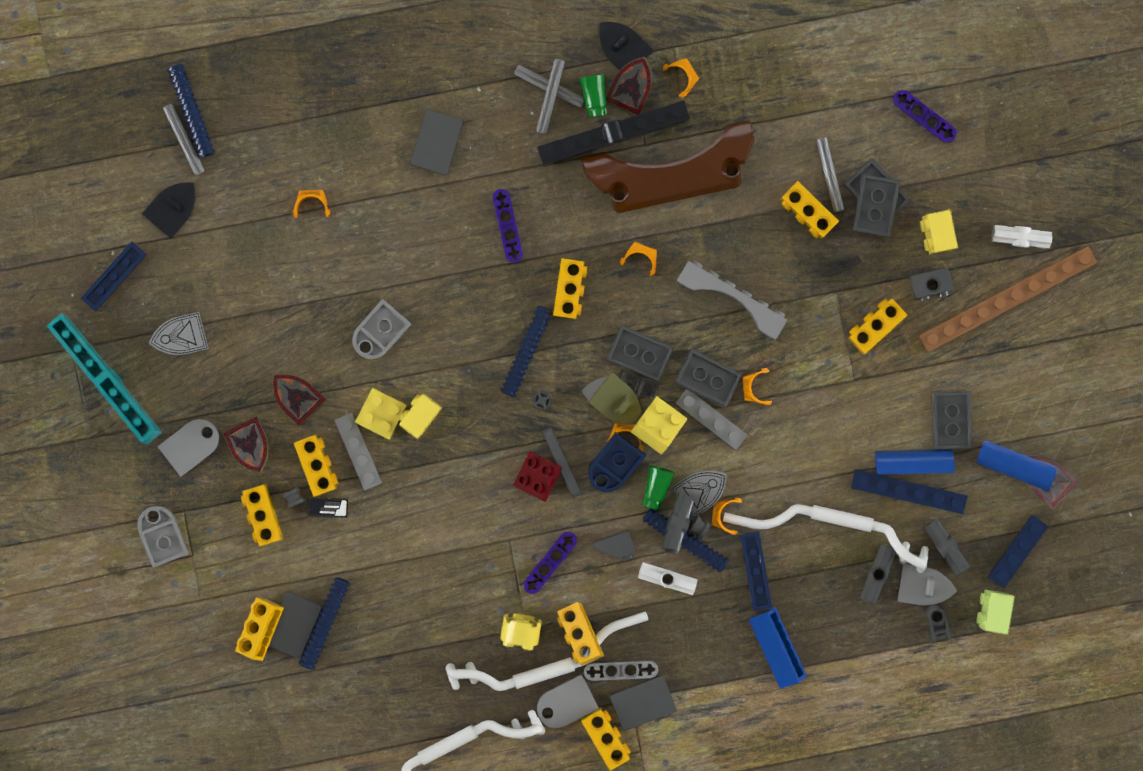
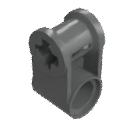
(938, 627)

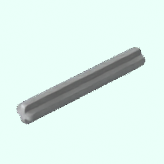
(542, 82)
(550, 96)
(183, 139)
(830, 175)

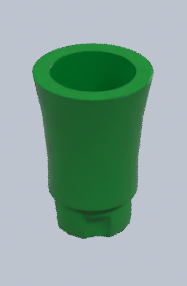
(594, 94)
(657, 486)

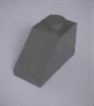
(617, 545)

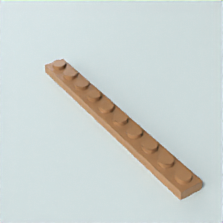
(1007, 299)

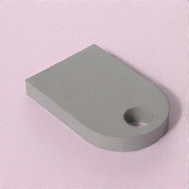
(380, 329)
(189, 446)
(161, 538)
(568, 701)

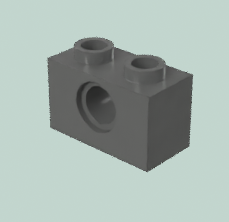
(940, 277)

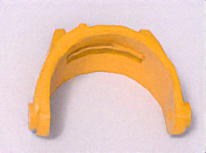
(692, 76)
(305, 194)
(640, 248)
(747, 382)
(624, 427)
(717, 508)

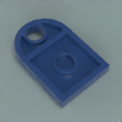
(615, 462)

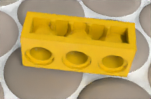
(819, 210)
(565, 279)
(887, 325)
(312, 475)
(266, 505)
(267, 625)
(588, 639)
(606, 749)

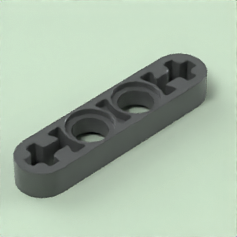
(561, 461)

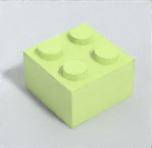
(995, 611)

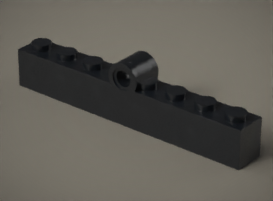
(613, 133)

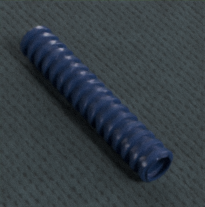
(190, 109)
(526, 351)
(688, 542)
(324, 623)

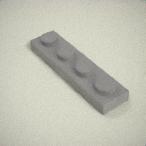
(711, 419)
(358, 451)

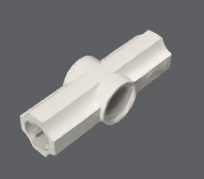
(1021, 236)
(655, 574)

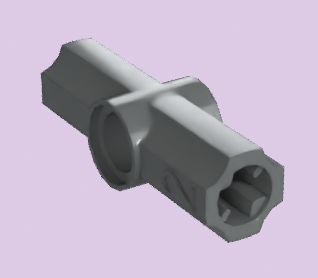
(677, 524)
(946, 546)
(873, 586)

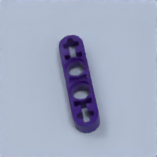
(926, 113)
(510, 225)
(552, 564)

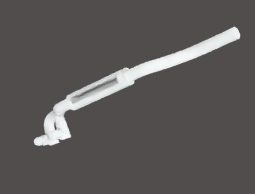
(839, 518)
(541, 673)
(471, 733)

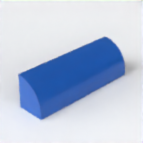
(914, 461)
(1016, 465)
(777, 648)

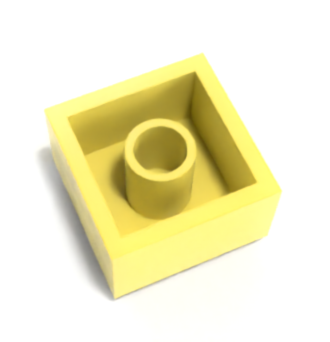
(938, 232)
(381, 413)
(420, 415)
(659, 425)

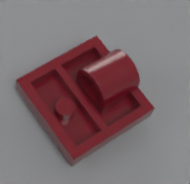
(537, 476)

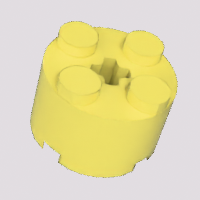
(520, 631)

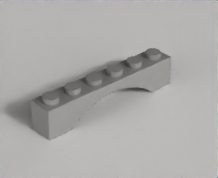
(766, 320)

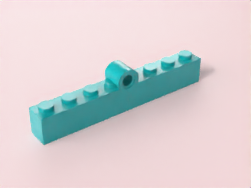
(104, 378)

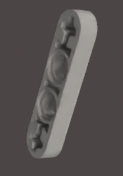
(621, 674)

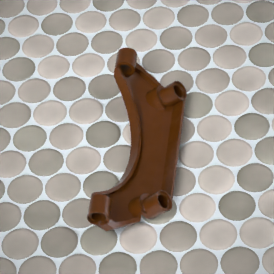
(643, 186)

